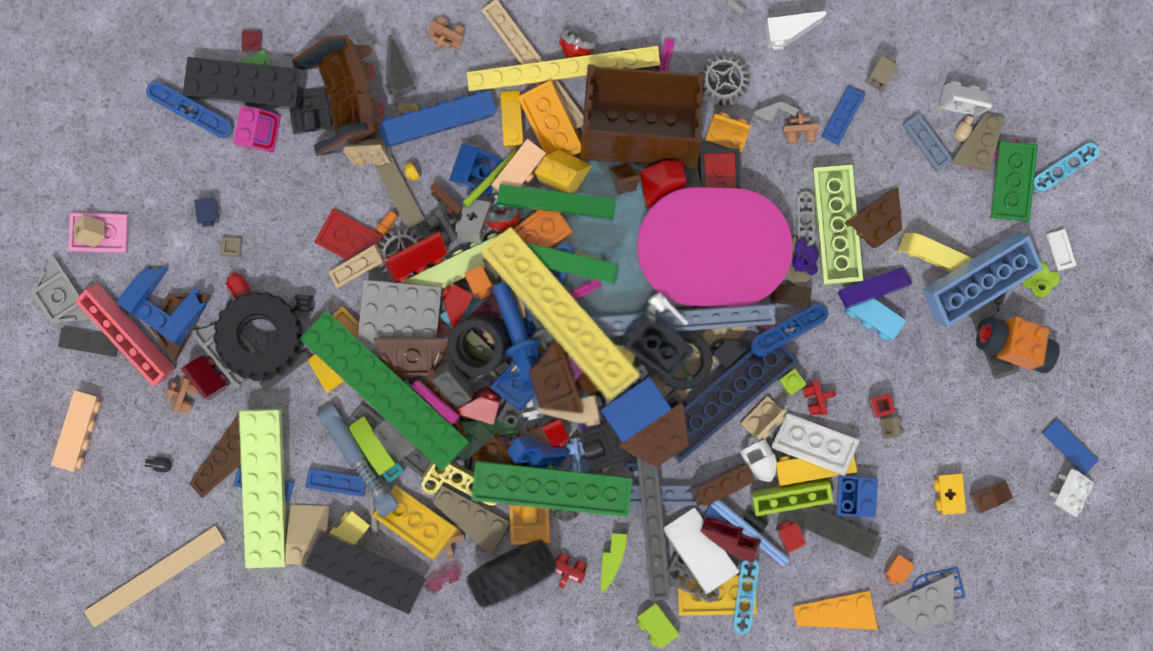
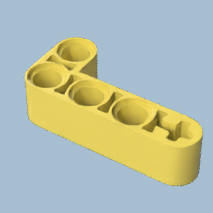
(932, 252)
(446, 476)

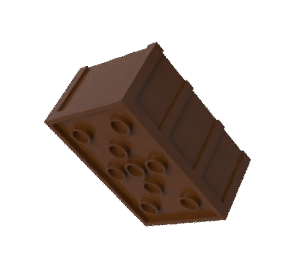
(642, 116)

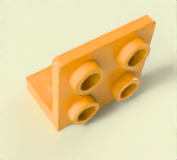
(728, 132)

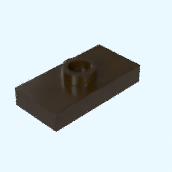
(792, 295)

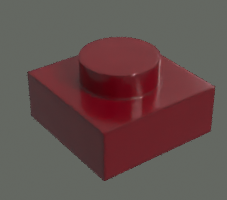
(251, 40)

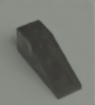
(396, 72)

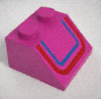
(257, 129)

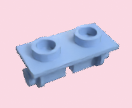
(575, 451)

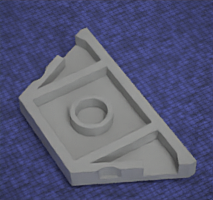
(57, 295)
(205, 339)
(926, 605)

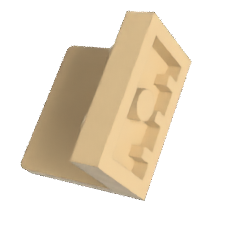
(368, 152)
(763, 418)

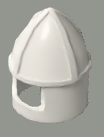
(760, 460)

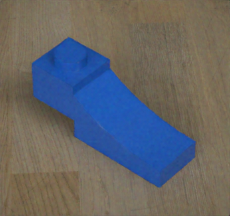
(537, 454)

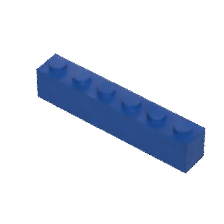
(437, 119)

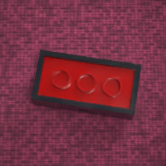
(719, 168)

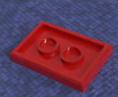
(346, 236)

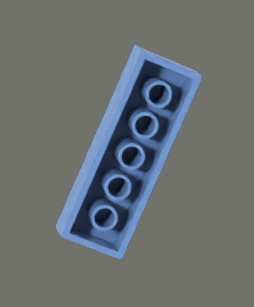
(982, 279)

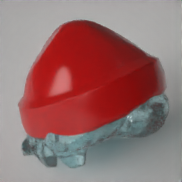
(502, 217)

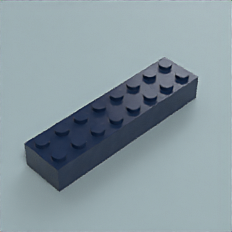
(732, 394)

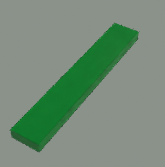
(556, 201)
(575, 263)

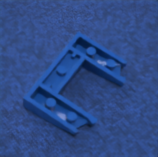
(172, 327)

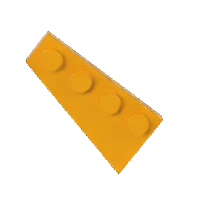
(839, 612)

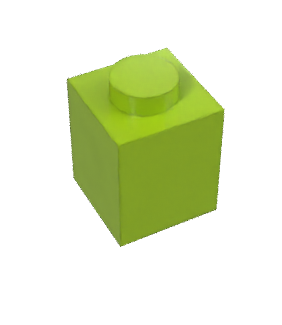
(792, 382)

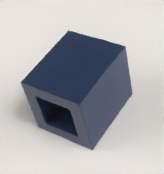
(206, 211)

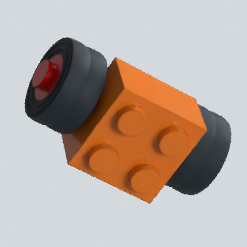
(1018, 343)

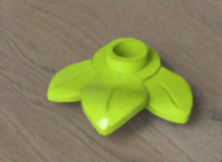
(1043, 278)

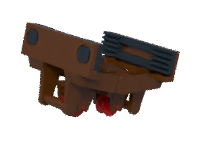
(351, 107)

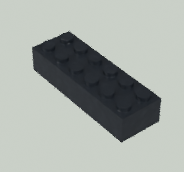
(244, 83)
(363, 571)

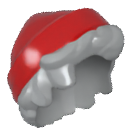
(576, 44)

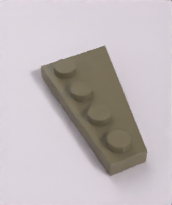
(476, 521)

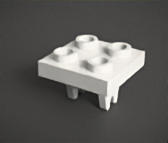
(1073, 492)

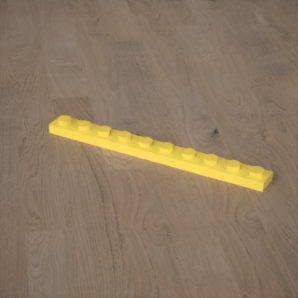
(560, 69)

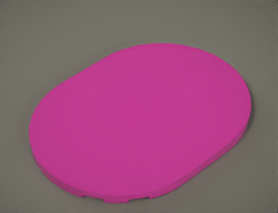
(714, 246)

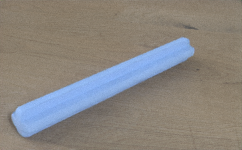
(748, 530)

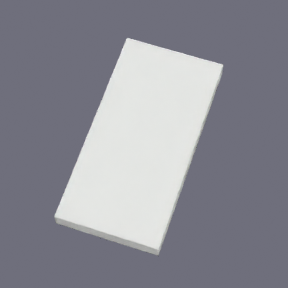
(815, 444)
(703, 557)

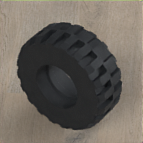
(245, 310)
(511, 573)

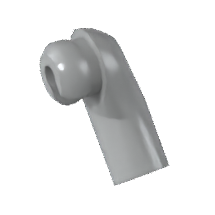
(736, 6)

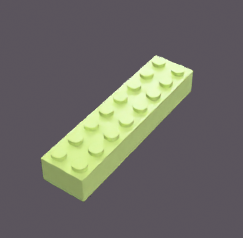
(263, 487)

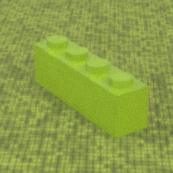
(791, 496)

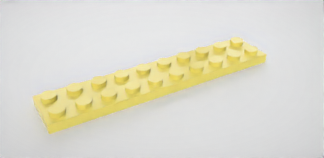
(560, 313)

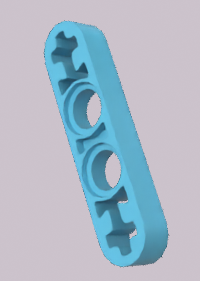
(1065, 167)
(749, 596)

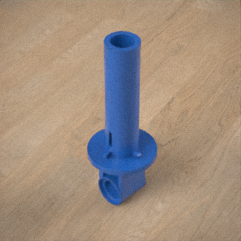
(523, 349)

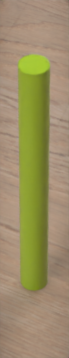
(489, 180)

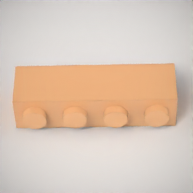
(76, 430)

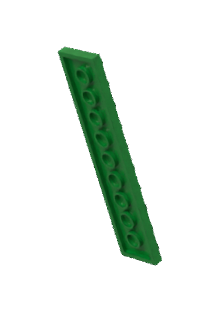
(384, 390)

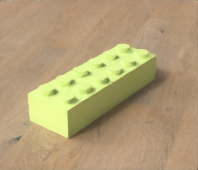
(836, 242)

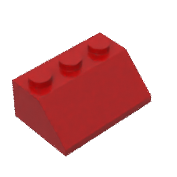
(416, 258)

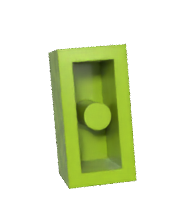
(657, 625)

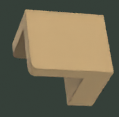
(89, 231)

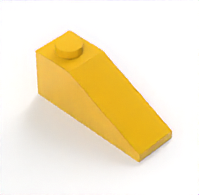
(511, 119)

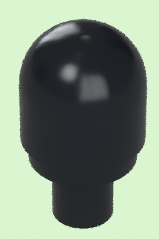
(159, 464)

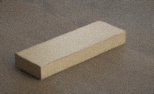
(356, 266)

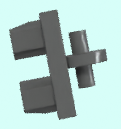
(444, 224)
(509, 414)

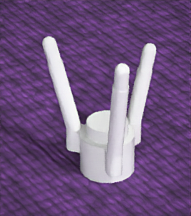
(660, 303)

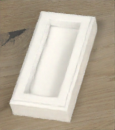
(1061, 249)

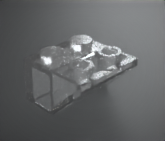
(393, 441)

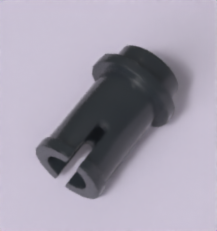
(756, 521)

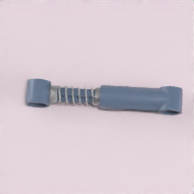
(350, 449)

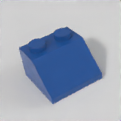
(473, 167)

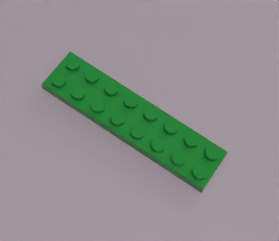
(551, 488)

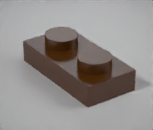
(439, 194)

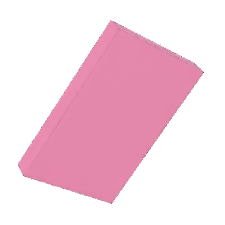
(115, 233)

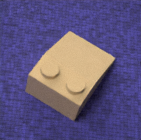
(592, 412)
(301, 529)

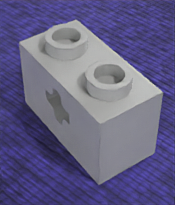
(473, 222)

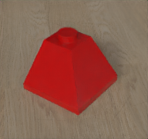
(661, 180)

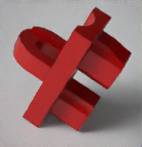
(820, 406)
(576, 574)

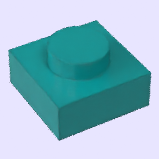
(393, 472)

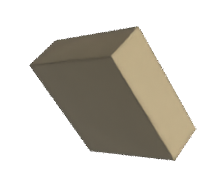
(231, 246)

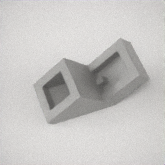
(767, 113)

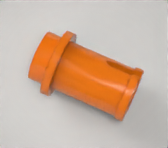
(386, 223)

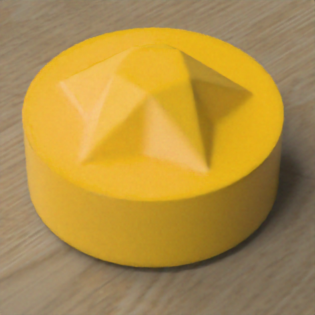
(411, 172)

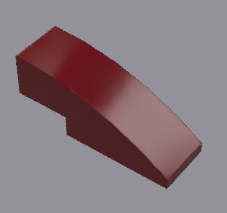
(731, 539)

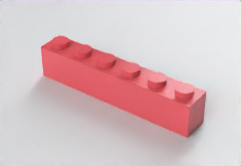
(125, 335)

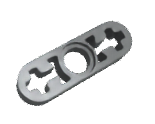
(812, 215)

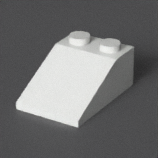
(786, 29)
(964, 99)

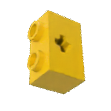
(954, 483)

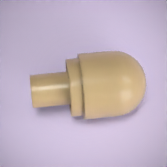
(964, 129)

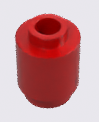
(237, 285)

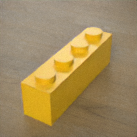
(798, 471)

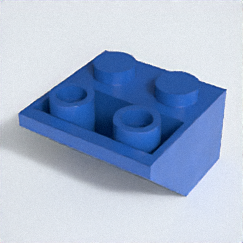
(857, 496)

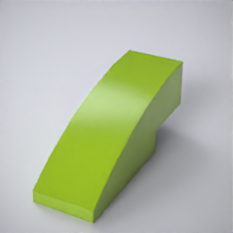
(371, 446)
(612, 560)

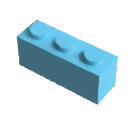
(878, 317)

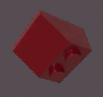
(205, 377)

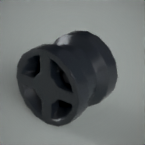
(303, 303)

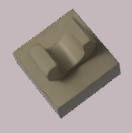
(891, 428)

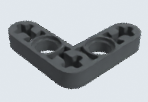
(682, 570)

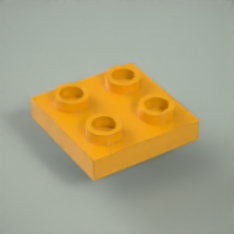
(529, 524)

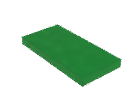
(1014, 181)

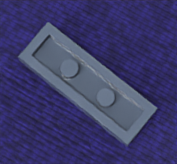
(928, 142)

